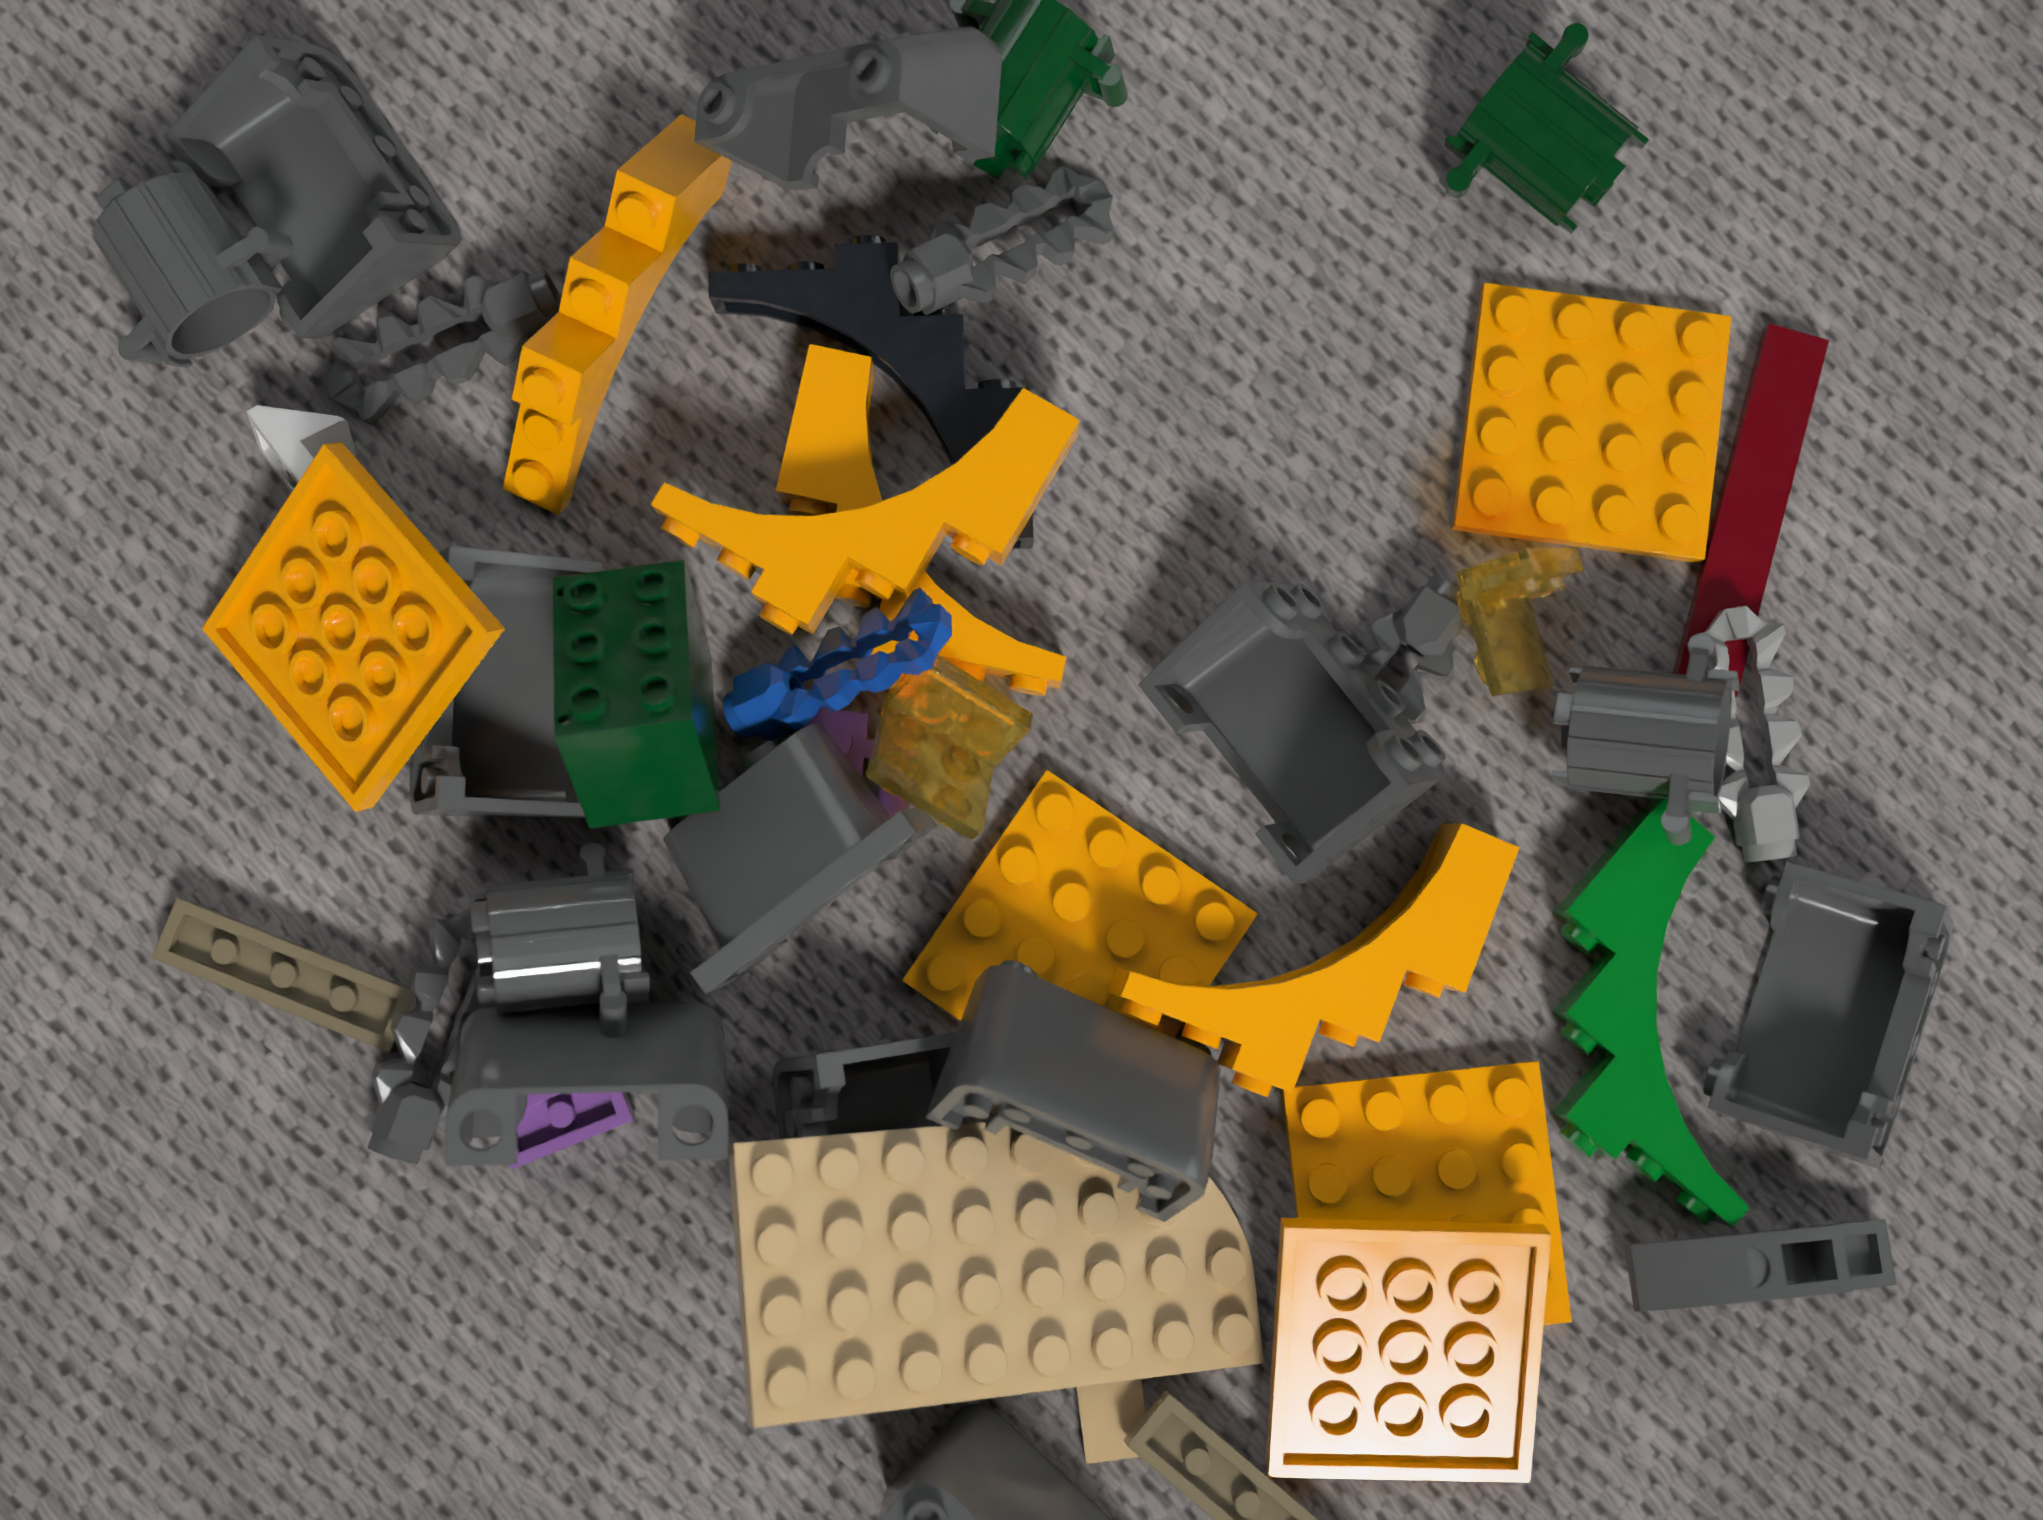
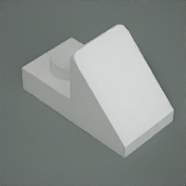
(294, 438)

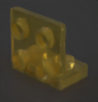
(1498, 607)
(942, 743)

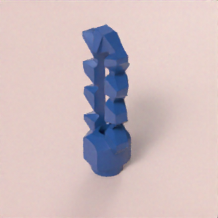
(775, 701)

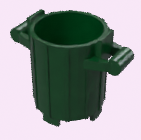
(1044, 71)
(1544, 133)

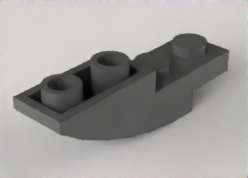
(1760, 1265)

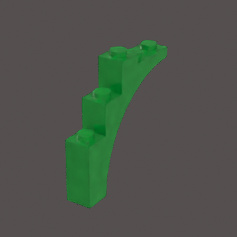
(1625, 1094)

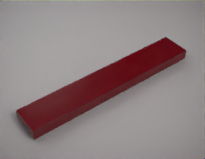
(1756, 484)

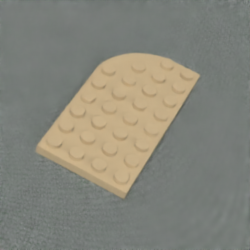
(968, 1273)

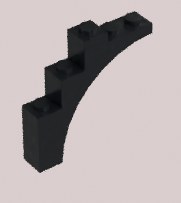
(863, 313)

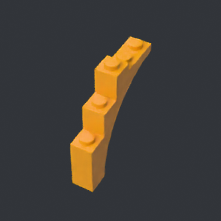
(605, 292)
(832, 471)
(807, 558)
(1427, 932)

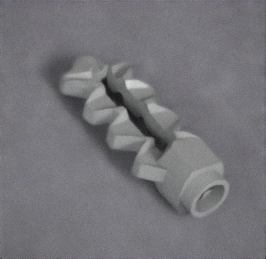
(1761, 815)

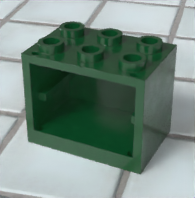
(635, 694)

